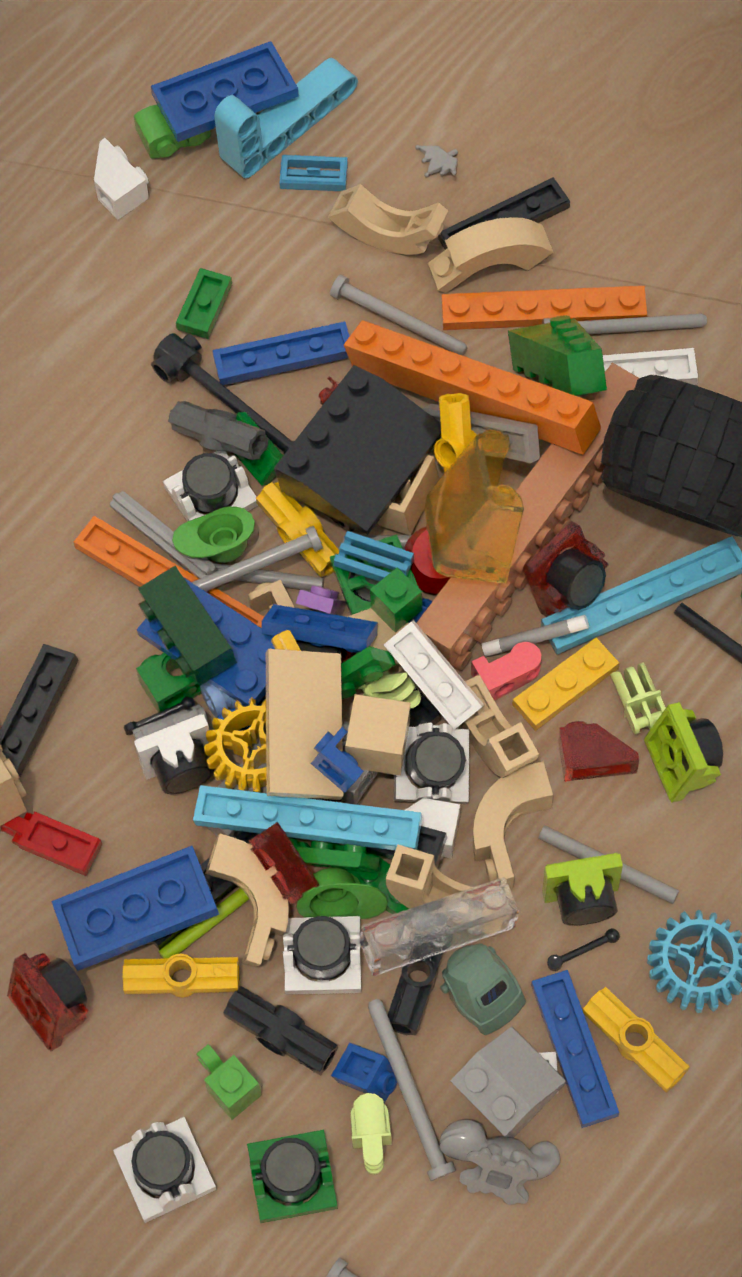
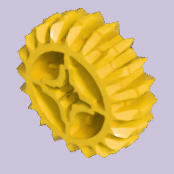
(228, 737)

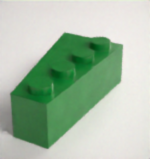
(559, 355)

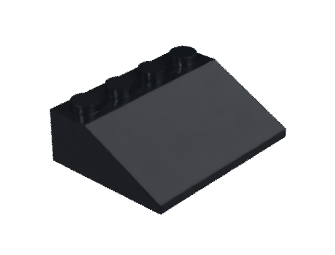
(358, 451)

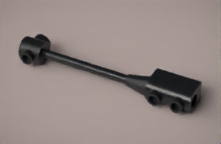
(181, 359)

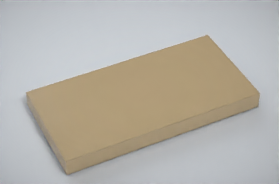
(300, 710)

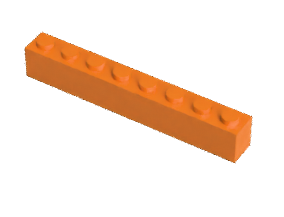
(491, 391)

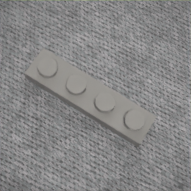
(522, 435)

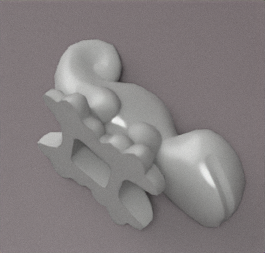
(501, 1160)

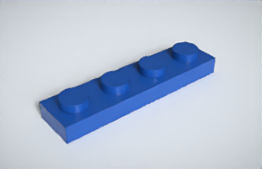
(281, 353)
(575, 1049)

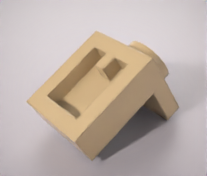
(268, 594)

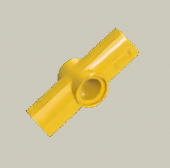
(455, 428)
(291, 523)
(206, 976)
(652, 1057)

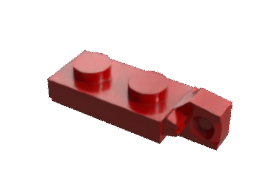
(54, 841)

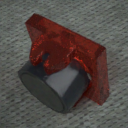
(568, 577)
(54, 998)

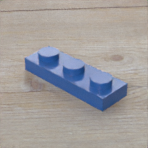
(320, 628)

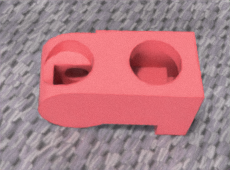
(509, 671)

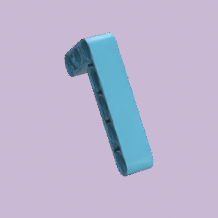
(253, 140)

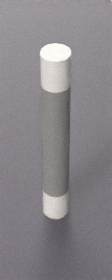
(536, 635)

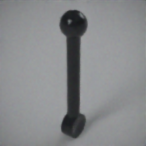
(186, 703)
(555, 962)

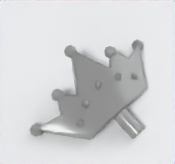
(439, 160)

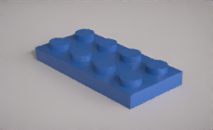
(253, 76)
(247, 642)
(134, 908)

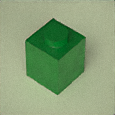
(396, 599)

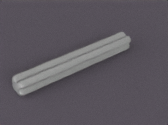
(158, 533)

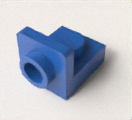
(335, 764)
(365, 1071)

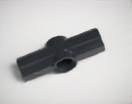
(412, 996)
(280, 1030)

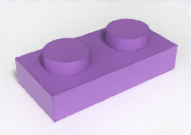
(322, 600)

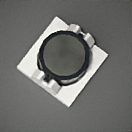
(209, 485)
(176, 755)
(433, 764)
(322, 951)
(163, 1165)

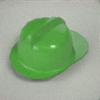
(216, 536)
(341, 896)

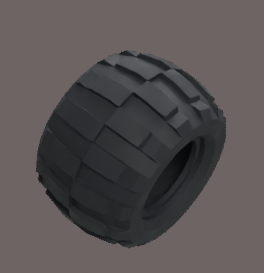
(678, 452)

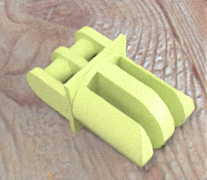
(393, 687)
(641, 697)
(371, 1130)

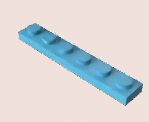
(651, 592)
(308, 818)

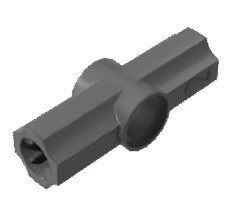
(218, 430)

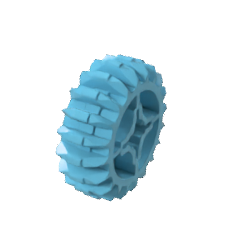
(685, 956)

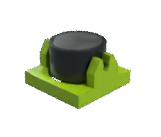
(684, 751)
(585, 889)

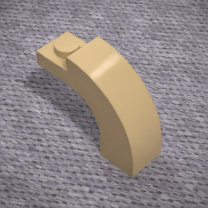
(384, 226)
(488, 244)
(494, 739)
(504, 802)
(236, 863)
(416, 879)

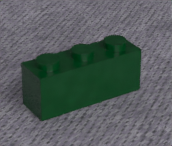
(185, 626)

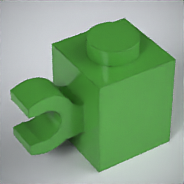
(228, 1082)

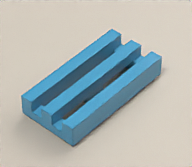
(313, 177)
(386, 550)

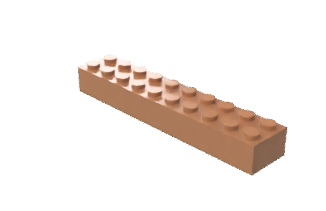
(549, 495)

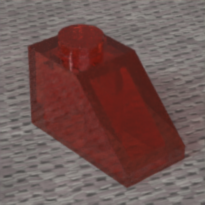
(593, 752)

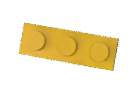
(565, 684)

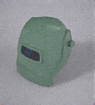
(482, 987)

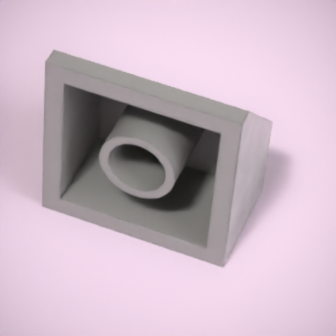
(508, 1082)

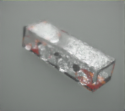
(438, 926)

